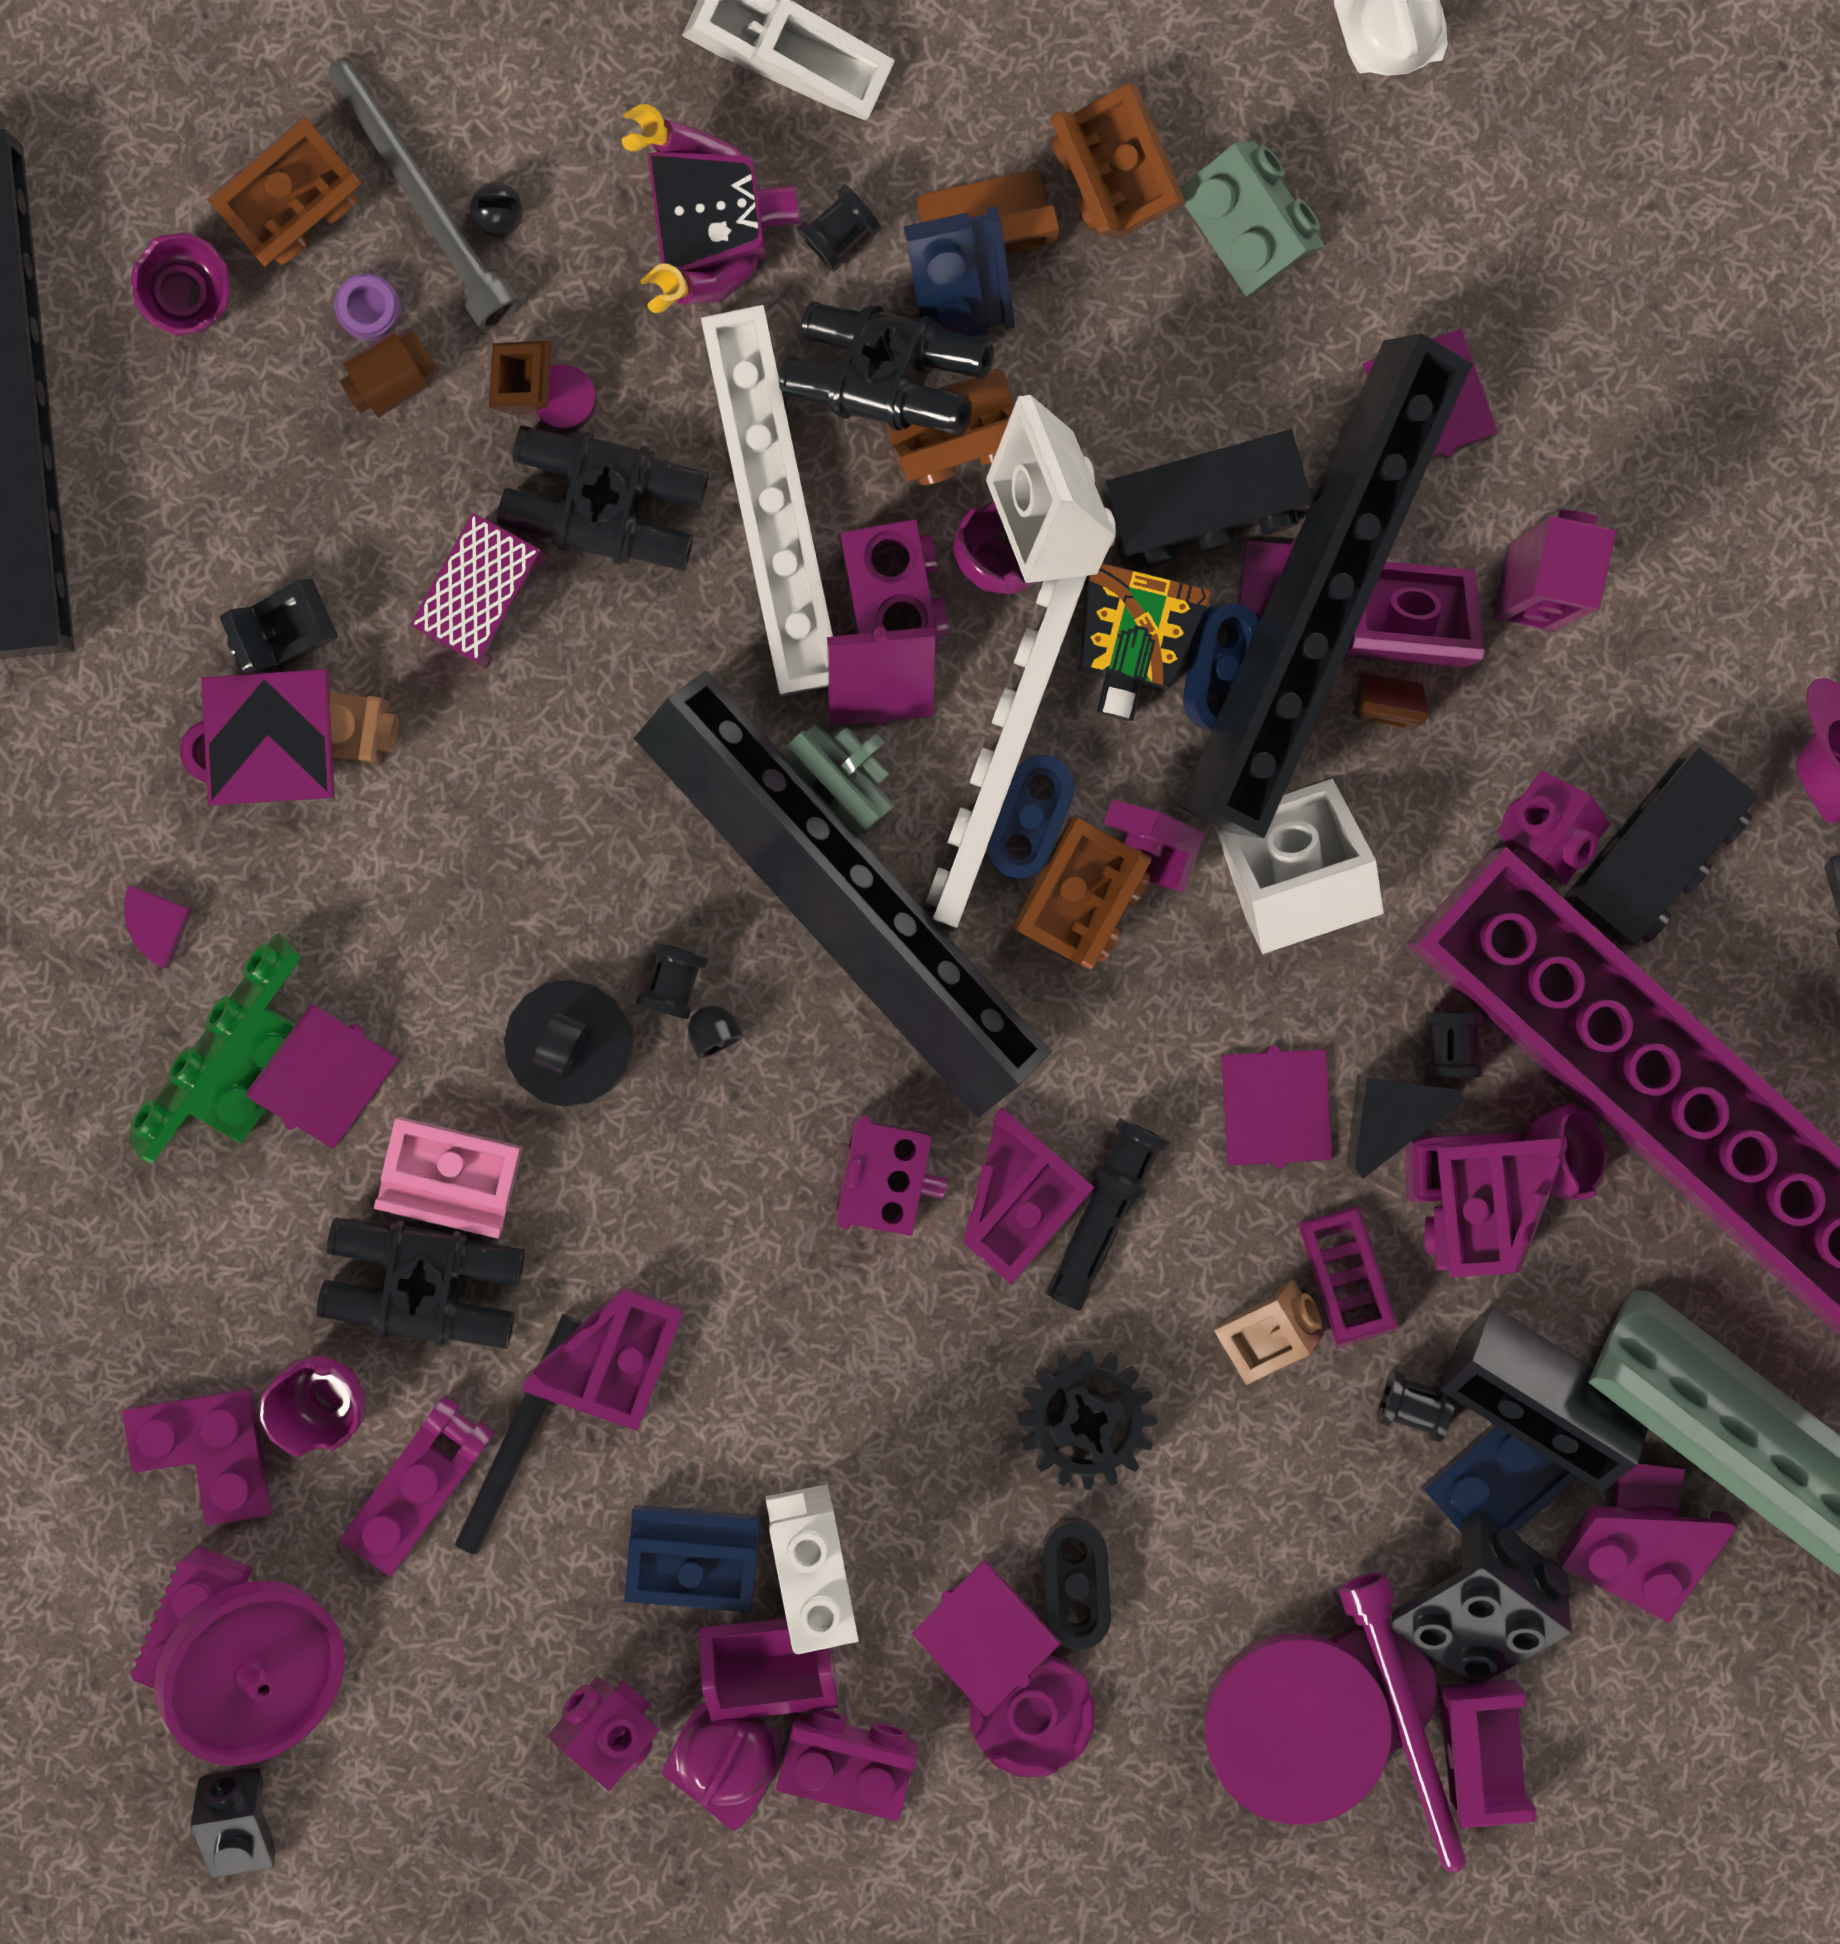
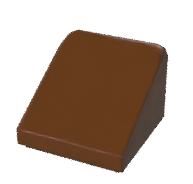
(520, 376)
(1390, 702)

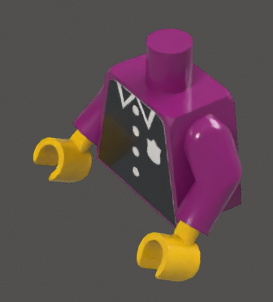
(704, 211)

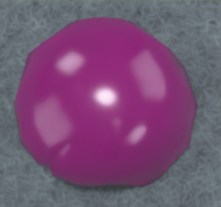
(164, 279)
(984, 558)
(1585, 1152)
(297, 1418)

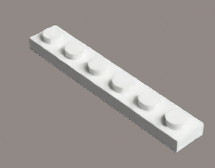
(770, 497)
(996, 768)

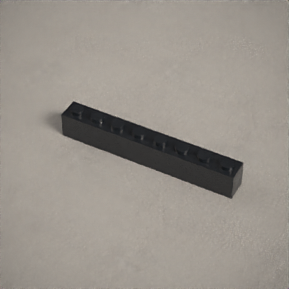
(32, 551)
(1325, 585)
(842, 893)

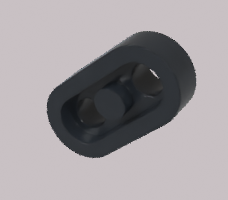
(1076, 1582)

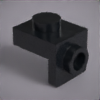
(279, 628)
(232, 1823)

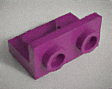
(848, 1764)

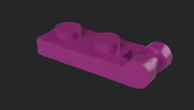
(415, 1488)

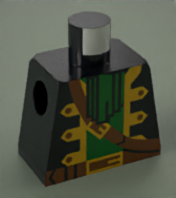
(1136, 634)

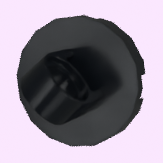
(568, 1043)

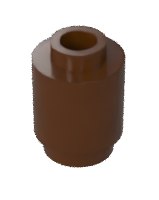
(388, 372)

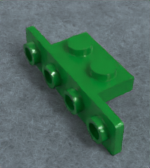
(226, 1059)

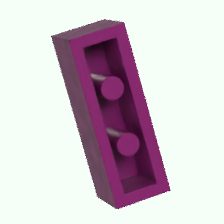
(1555, 572)

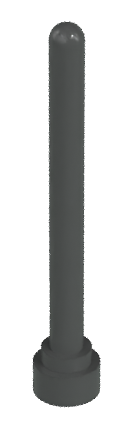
(484, 289)

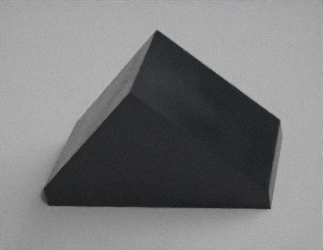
(1390, 1117)

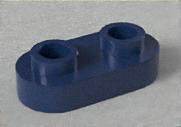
(1215, 664)
(1030, 817)

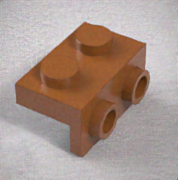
(1116, 163)
(286, 193)
(935, 453)
(1083, 894)

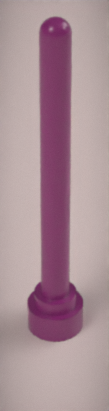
(1369, 1603)

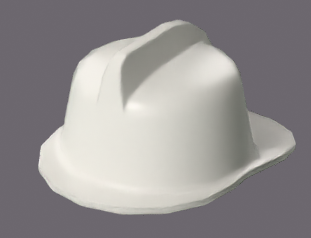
(1392, 34)

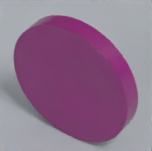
(249, 1673)
(1297, 1729)

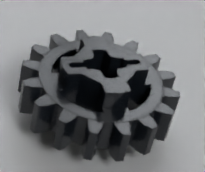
(1116, 1408)

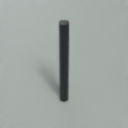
(508, 1456)

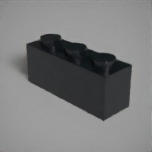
(1208, 499)
(1663, 848)
(1543, 1399)

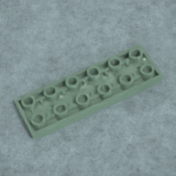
(1725, 1420)

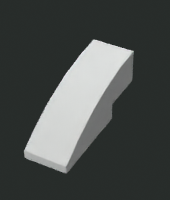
(793, 50)

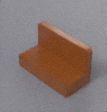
(1020, 203)

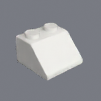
(1048, 497)
(1306, 872)

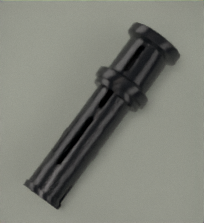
(1117, 1187)

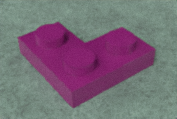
(218, 1436)

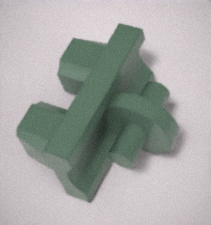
(846, 771)

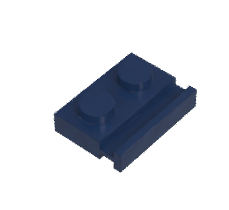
(961, 272)
(1499, 1478)
(692, 1558)

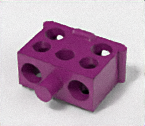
(866, 1174)

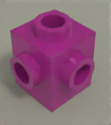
(1553, 828)
(605, 1730)

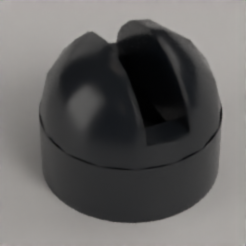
(496, 219)
(711, 1027)

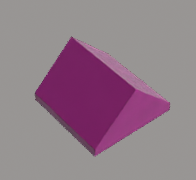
(1421, 617)

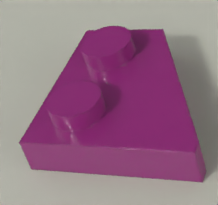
(1495, 1202)
(610, 1359)
(1645, 1554)

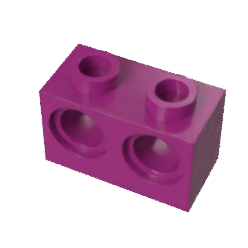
(877, 594)

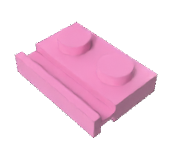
(448, 1177)

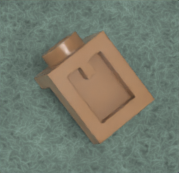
(362, 727)
(1272, 1333)

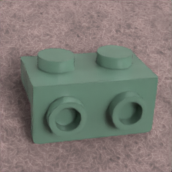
(1251, 215)

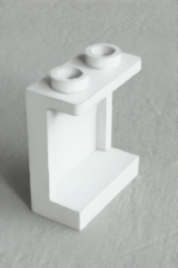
(811, 1569)

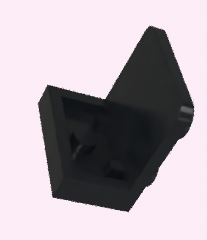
(1492, 1611)

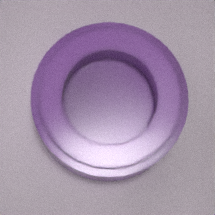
(367, 307)

